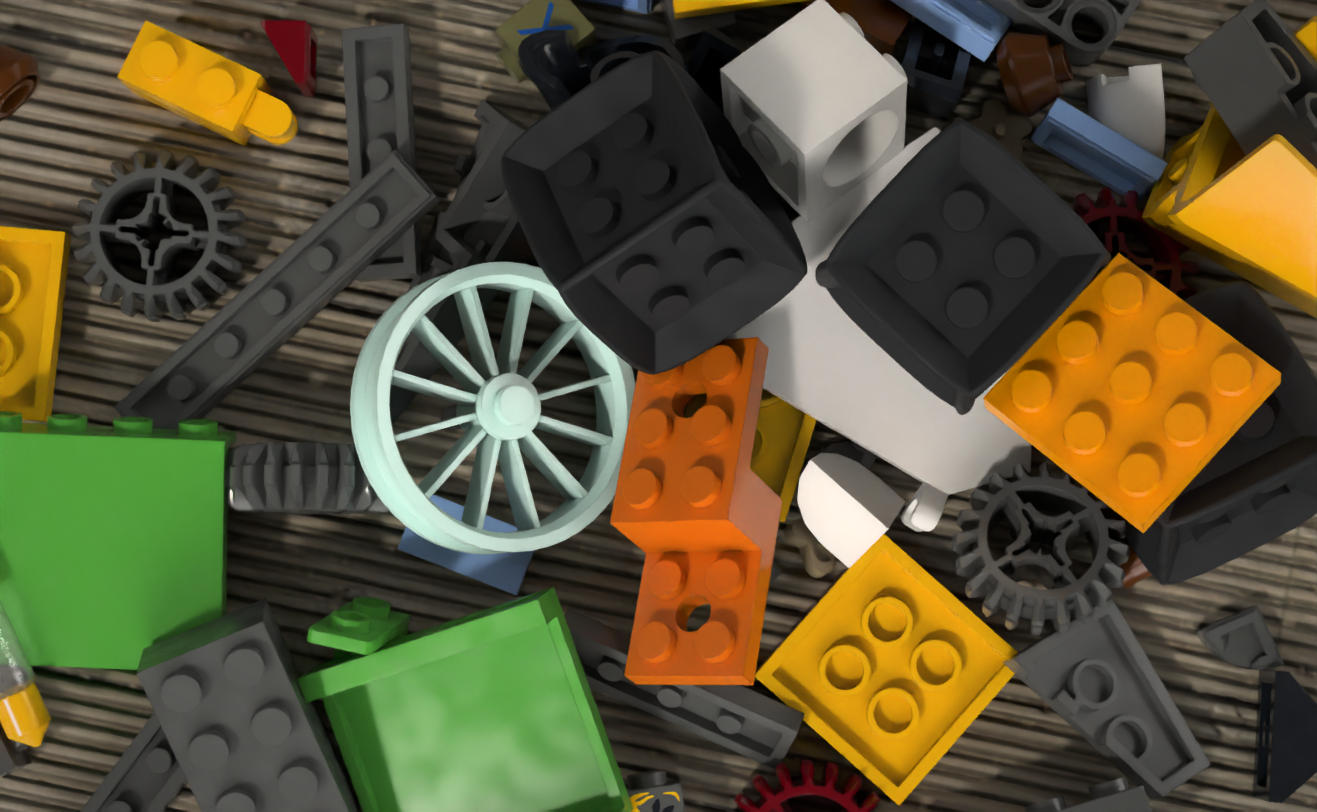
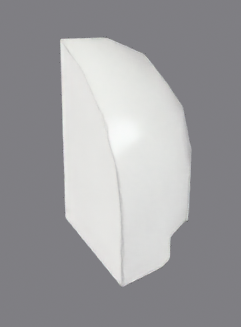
(1131, 105)
(845, 505)

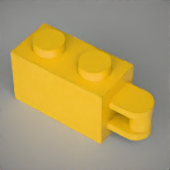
(205, 88)

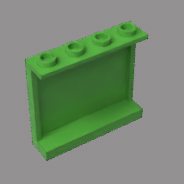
(110, 535)
(473, 717)

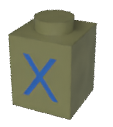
(538, 17)

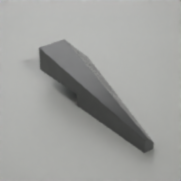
(472, 231)

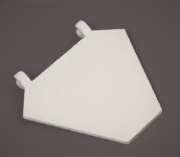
(855, 388)

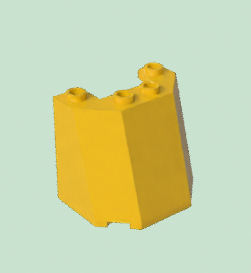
(1242, 209)

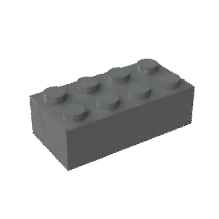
(241, 718)

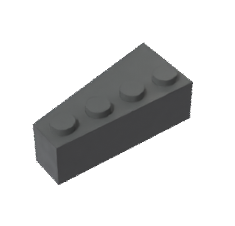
(1260, 80)

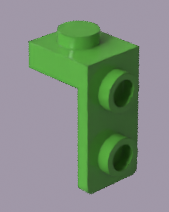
(359, 627)

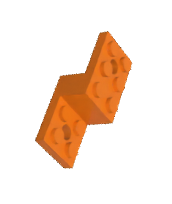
(698, 518)

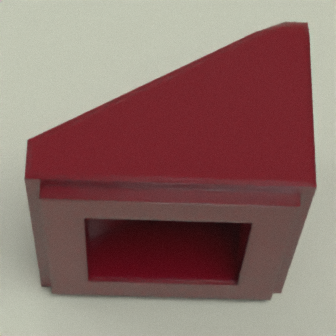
(298, 50)

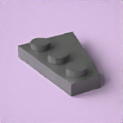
(1113, 699)

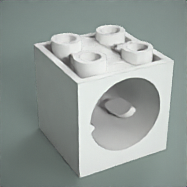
(816, 106)

